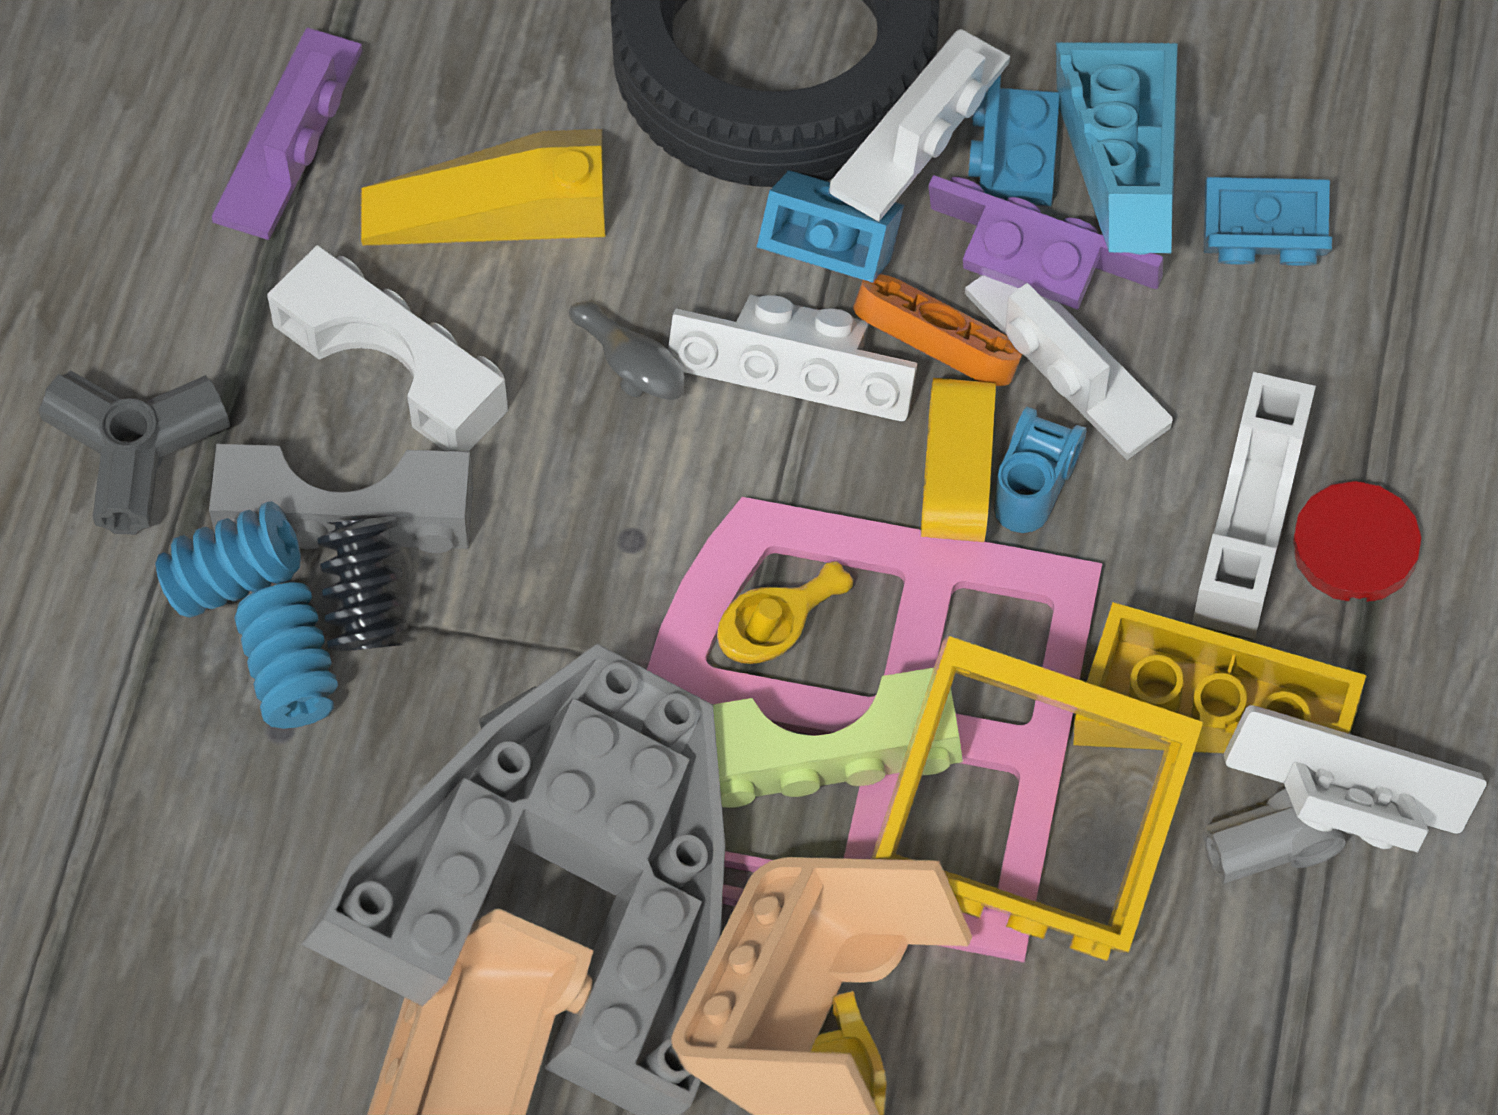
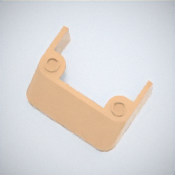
(783, 960)

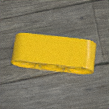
(958, 460)

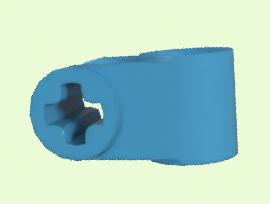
(1039, 462)

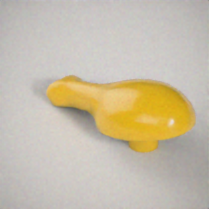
(771, 619)

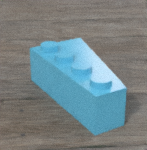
(1123, 133)

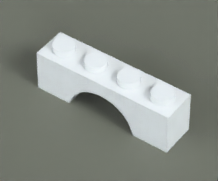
(333, 308)
(1253, 505)

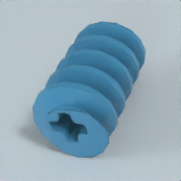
(229, 561)
(286, 655)

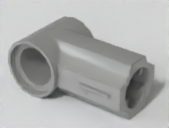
(1266, 840)

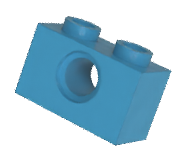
(825, 231)

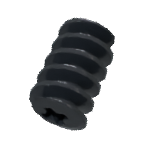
(362, 584)

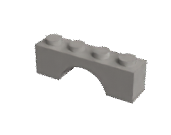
(424, 491)

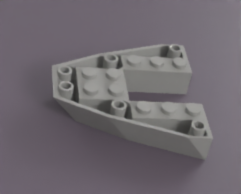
(607, 782)

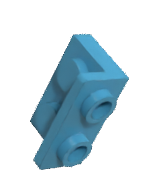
(1017, 144)

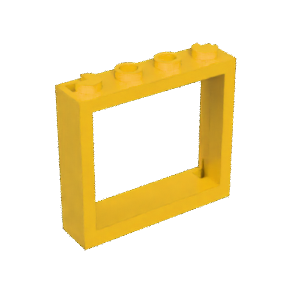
(1070, 694)

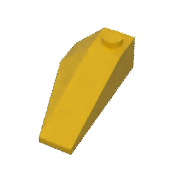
(512, 191)

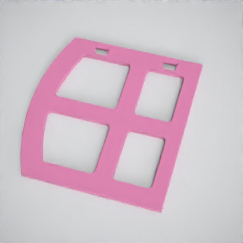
(930, 574)

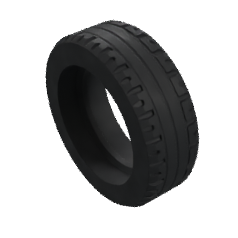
(756, 133)

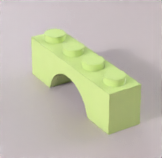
(767, 760)

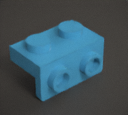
(1267, 218)

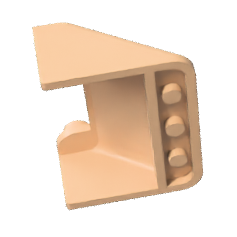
(487, 1027)

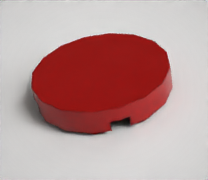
(1356, 541)

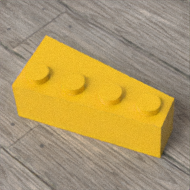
(1209, 680)

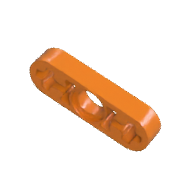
(937, 330)

